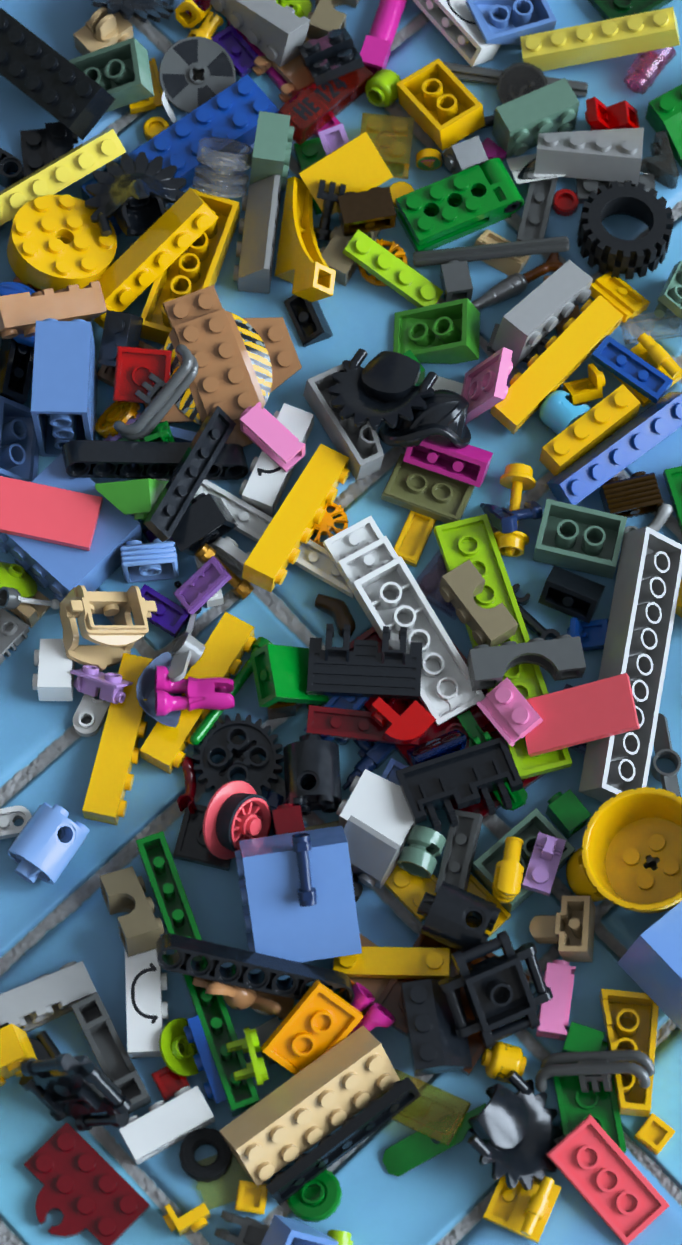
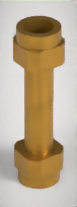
(240, 586)

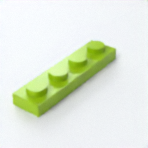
(392, 271)

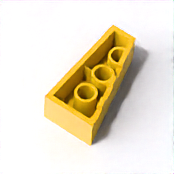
(630, 1025)

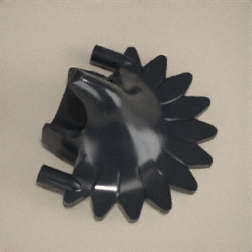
(139, 9)
(133, 193)
(380, 389)
(515, 1133)

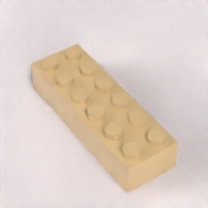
(310, 1105)

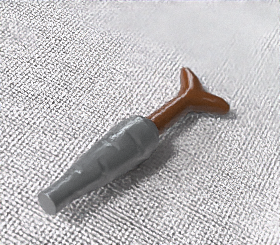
(516, 283)

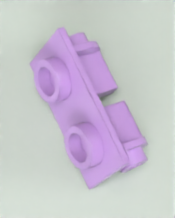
(91, 679)

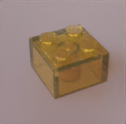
(392, 140)

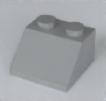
(370, 853)

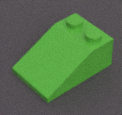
(439, 332)

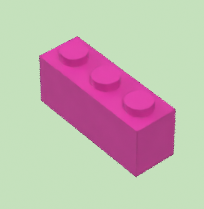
(443, 457)

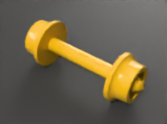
(517, 478)

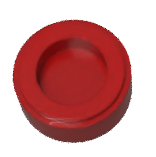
(565, 202)

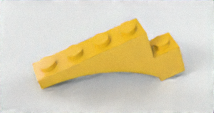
(298, 252)

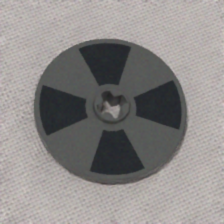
(195, 55)

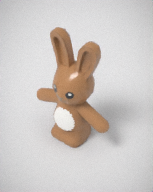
(243, 998)

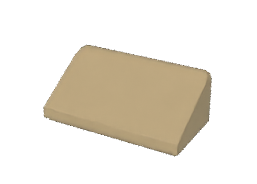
(506, 265)

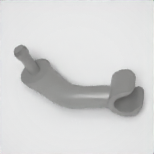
(660, 519)

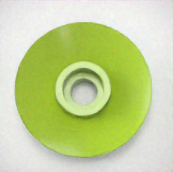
(15, 577)
(170, 1039)

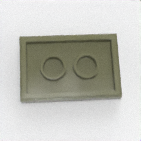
(427, 492)

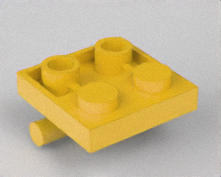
(656, 356)
(523, 1210)

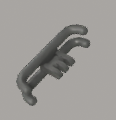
(160, 397)
(595, 1068)

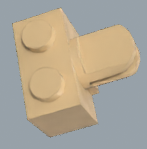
(102, 31)
(570, 928)

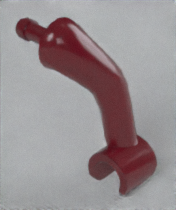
(187, 799)

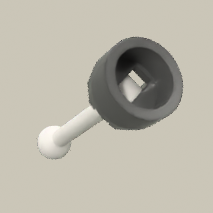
(11, 599)

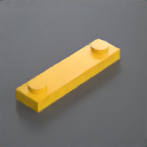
(396, 963)

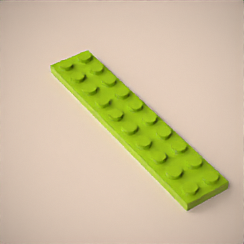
(475, 541)

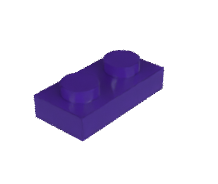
(238, 49)
(169, 615)

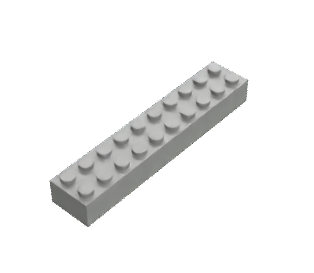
(636, 645)

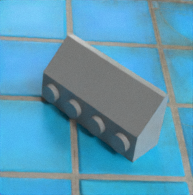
(259, 236)

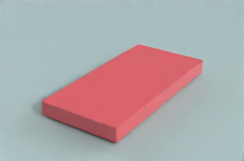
(48, 513)
(582, 714)
(607, 1180)

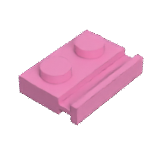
(509, 712)

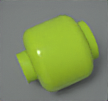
(382, 88)

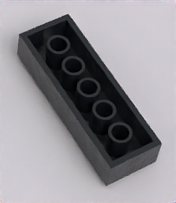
(50, 78)

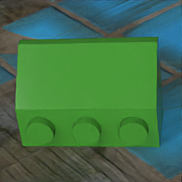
(133, 496)

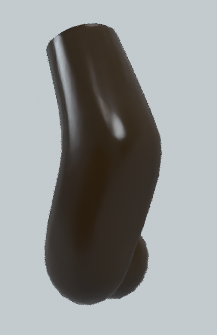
(337, 610)

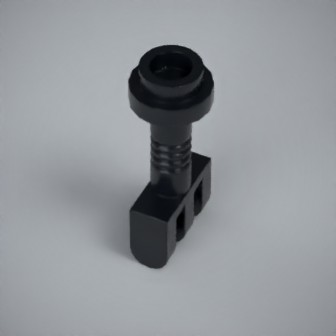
(323, 231)

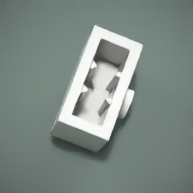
(53, 677)

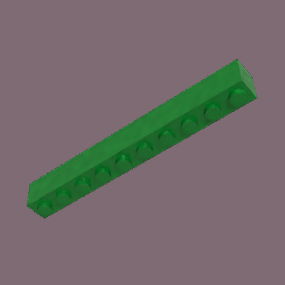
(209, 1007)

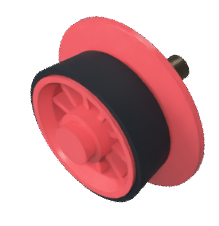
(233, 816)

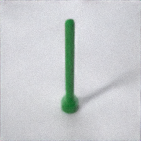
(239, 681)

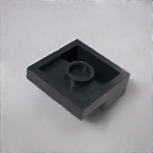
(330, 56)
(45, 145)

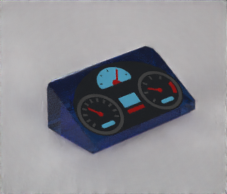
(437, 747)

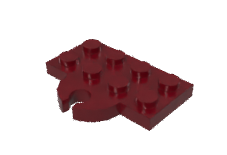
(83, 1189)

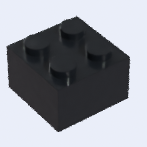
(202, 523)

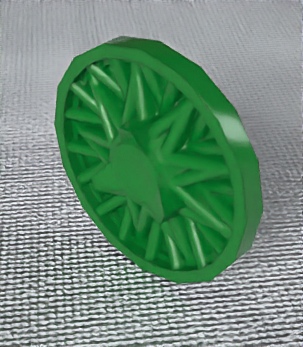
(317, 1198)

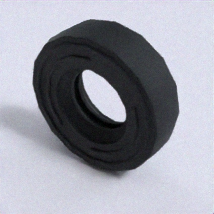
(201, 1172)

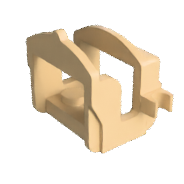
(112, 639)

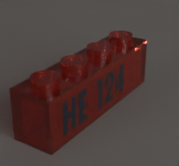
(321, 103)

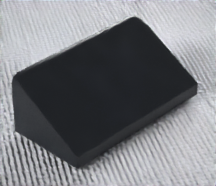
(308, 320)

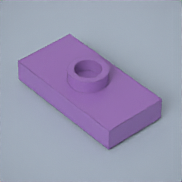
(202, 585)

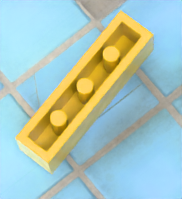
(590, 430)

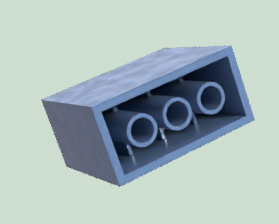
(64, 384)
(67, 567)
(273, 909)
(656, 963)

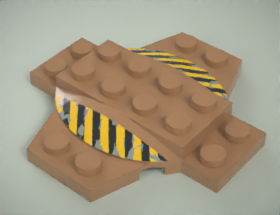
(235, 356)

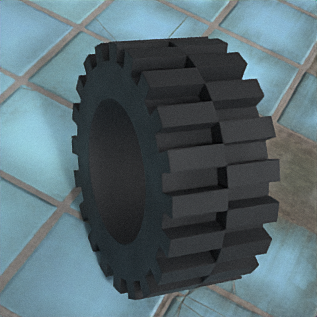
(618, 254)

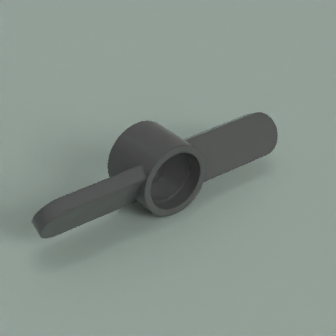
(663, 749)

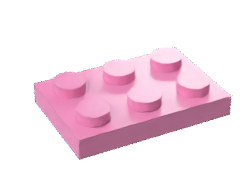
(486, 383)

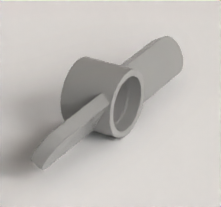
(185, 652)

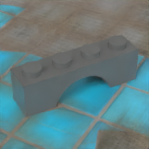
(559, 657)
(109, 1050)

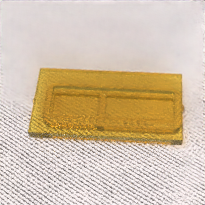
(434, 1112)

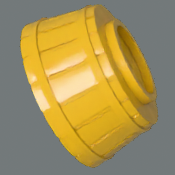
(622, 837)

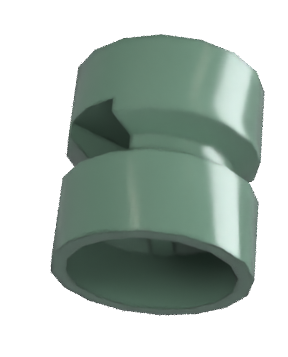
(422, 848)

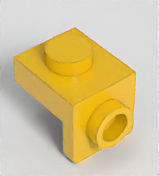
(587, 388)
(192, 1220)

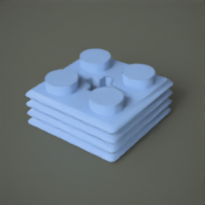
(149, 561)

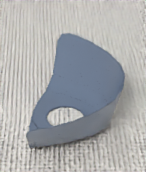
(146, 690)

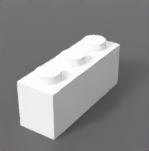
(166, 1124)

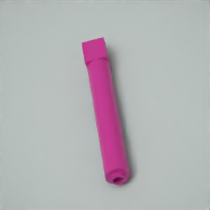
(378, 42)

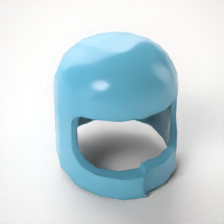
(558, 412)

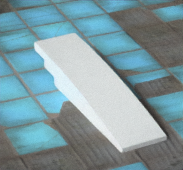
(395, 600)

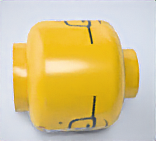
(502, 1060)

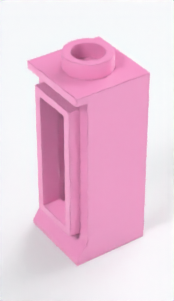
(271, 437)
(555, 1012)

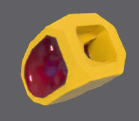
(192, 12)

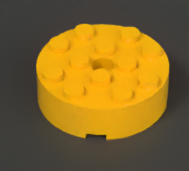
(58, 244)

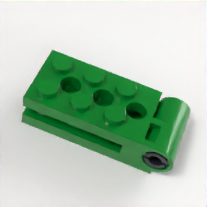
(458, 205)

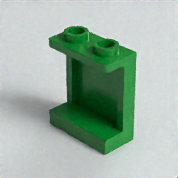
(283, 676)

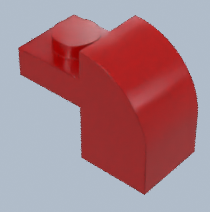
(616, 116)
(402, 728)

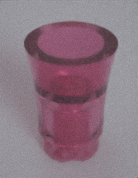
(647, 68)

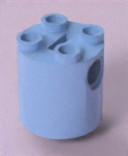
(47, 844)

